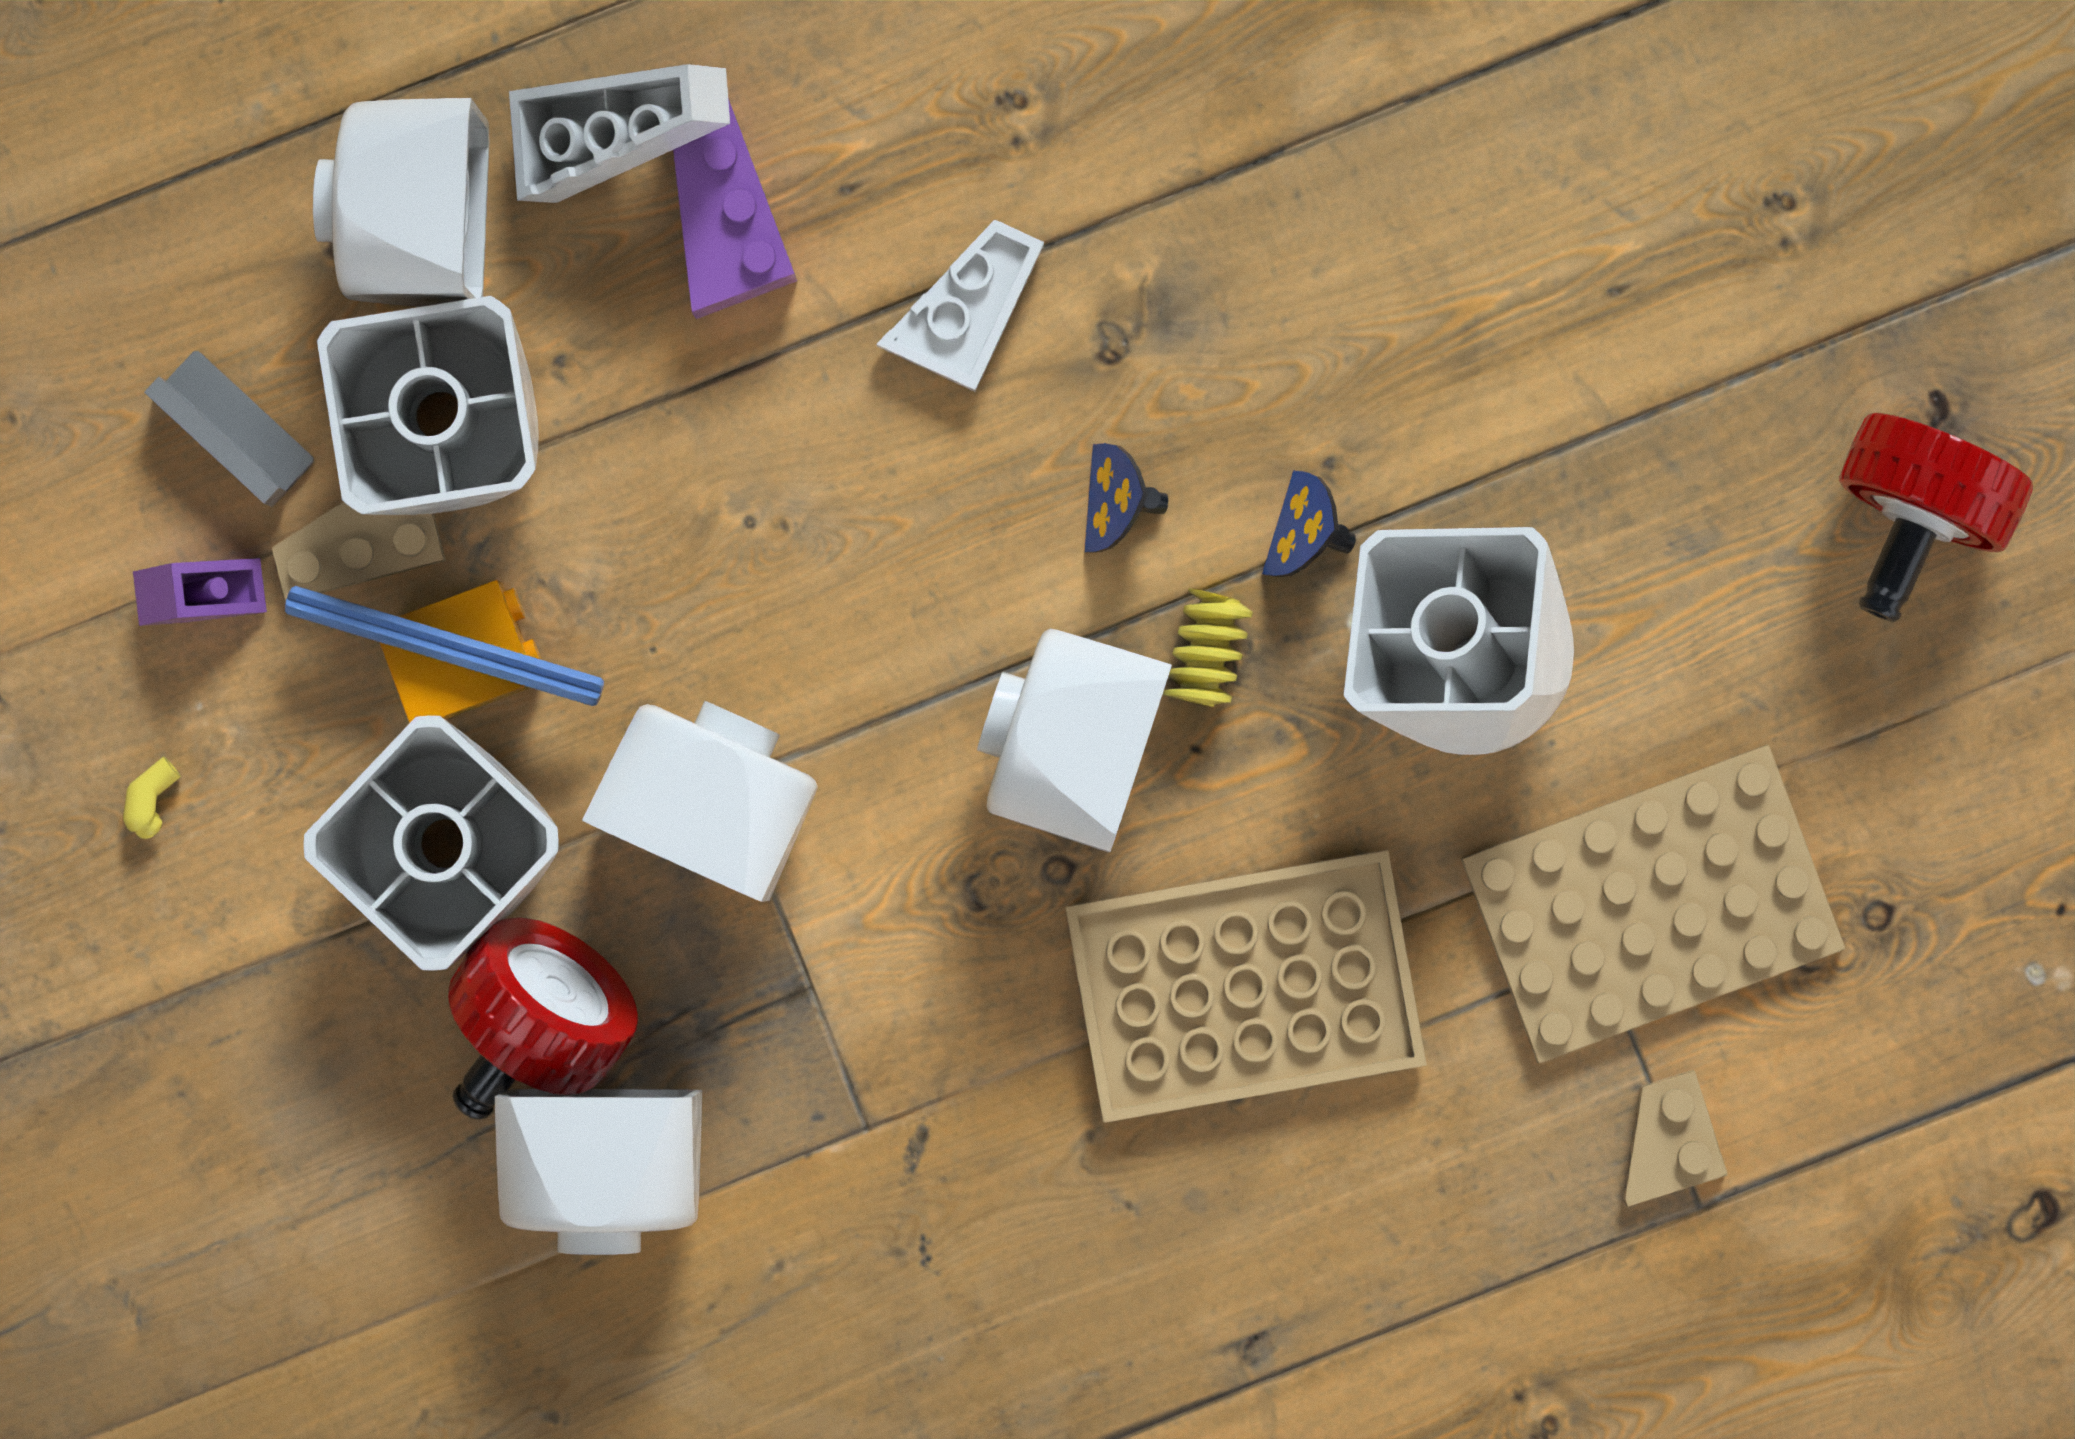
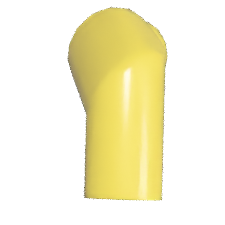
(142, 796)

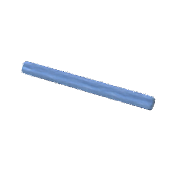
(444, 646)

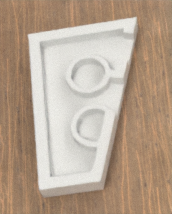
(968, 308)

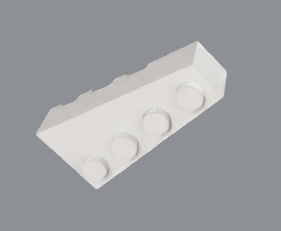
(604, 126)

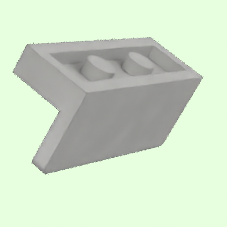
(231, 428)

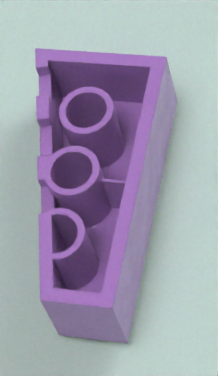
(726, 223)

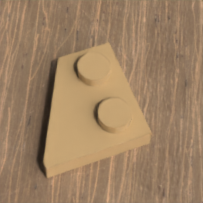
(1671, 1140)

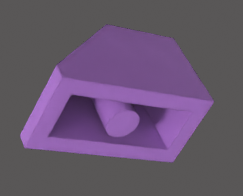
(199, 591)

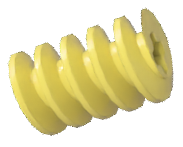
(1208, 649)

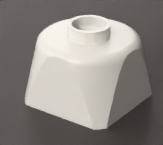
(406, 201)
(381, 372)
(1459, 636)
(1071, 736)
(705, 796)
(375, 832)
(598, 1164)

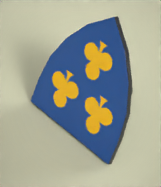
(1116, 497)
(1305, 527)

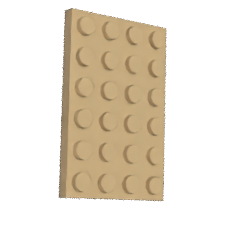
(1653, 904)
(1245, 986)

